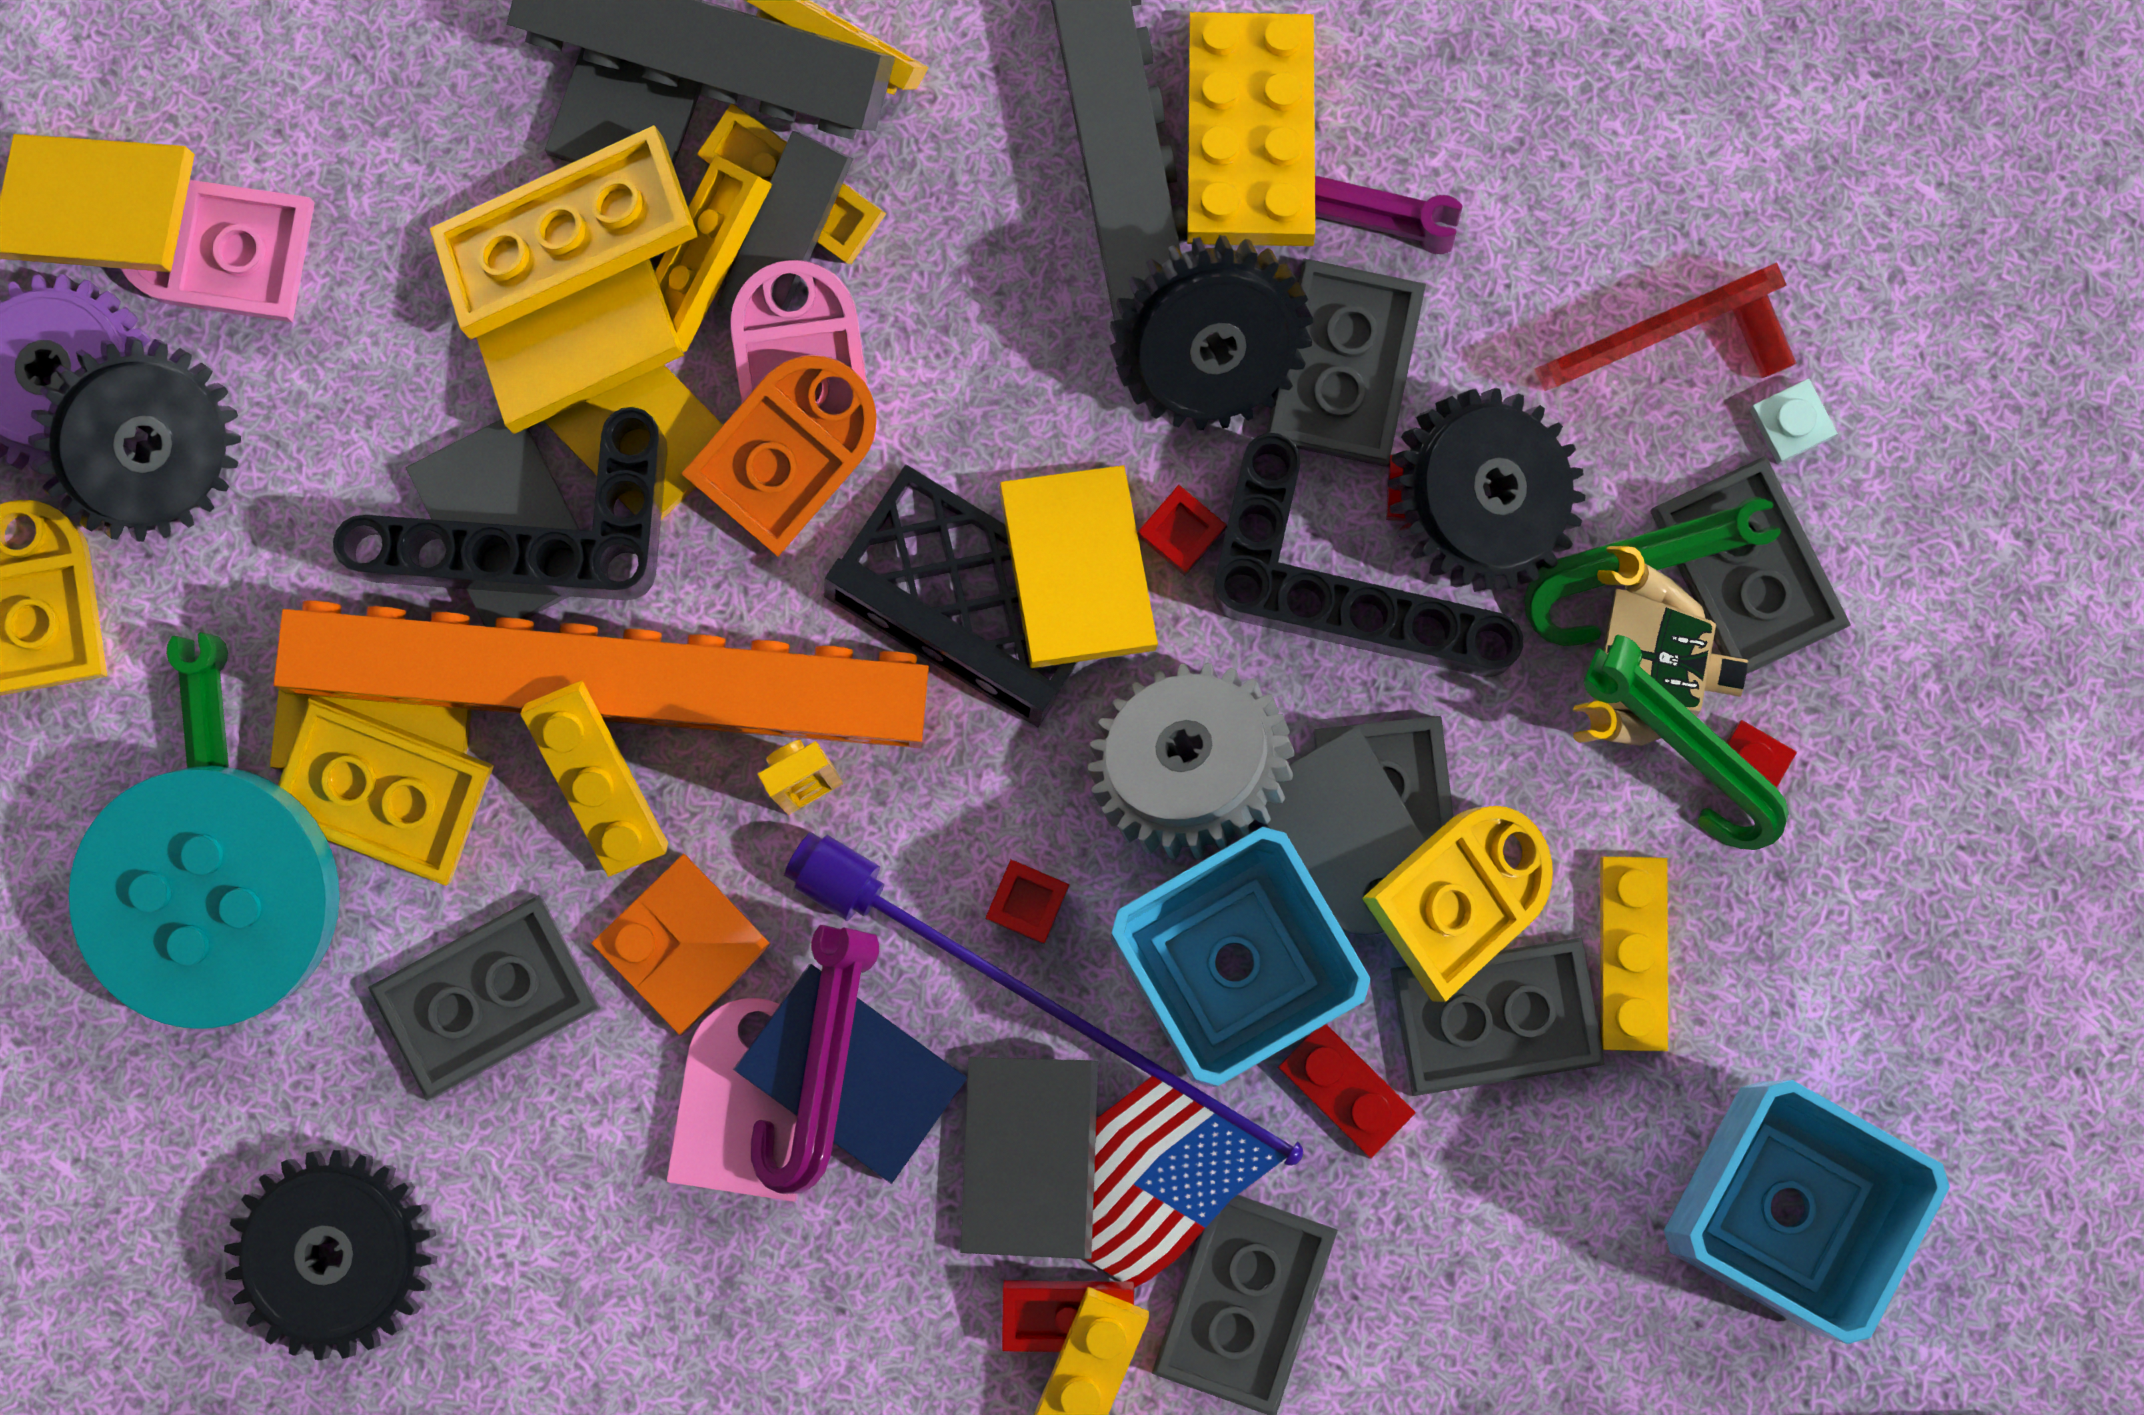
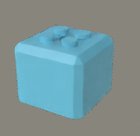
(1252, 898)
(1860, 1222)

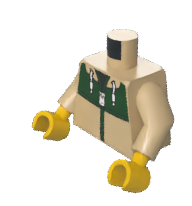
(1673, 645)

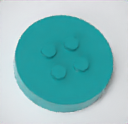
(203, 896)

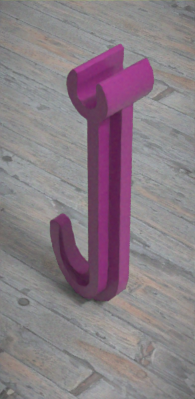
(1390, 212)
(843, 958)

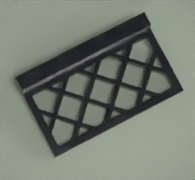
(929, 629)

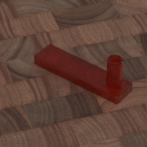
(1744, 296)

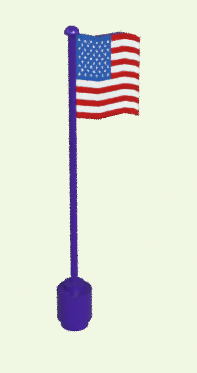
(1161, 1152)

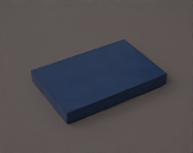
(889, 1086)

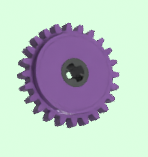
(45, 330)

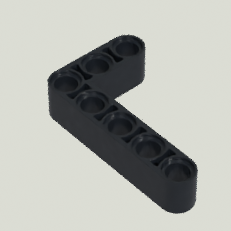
(532, 545)
(1339, 593)

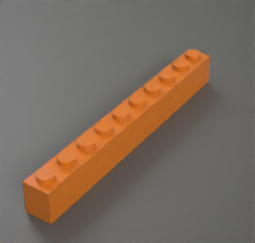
(627, 678)

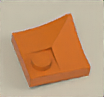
(681, 944)

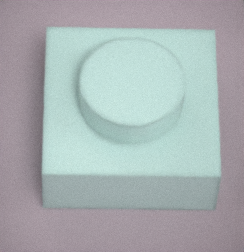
(1793, 421)

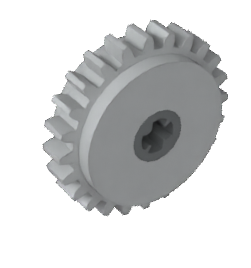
(1237, 753)

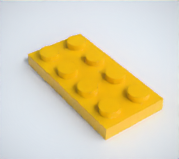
(1251, 128)
(562, 232)

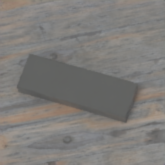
(790, 216)

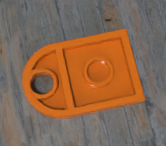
(783, 452)

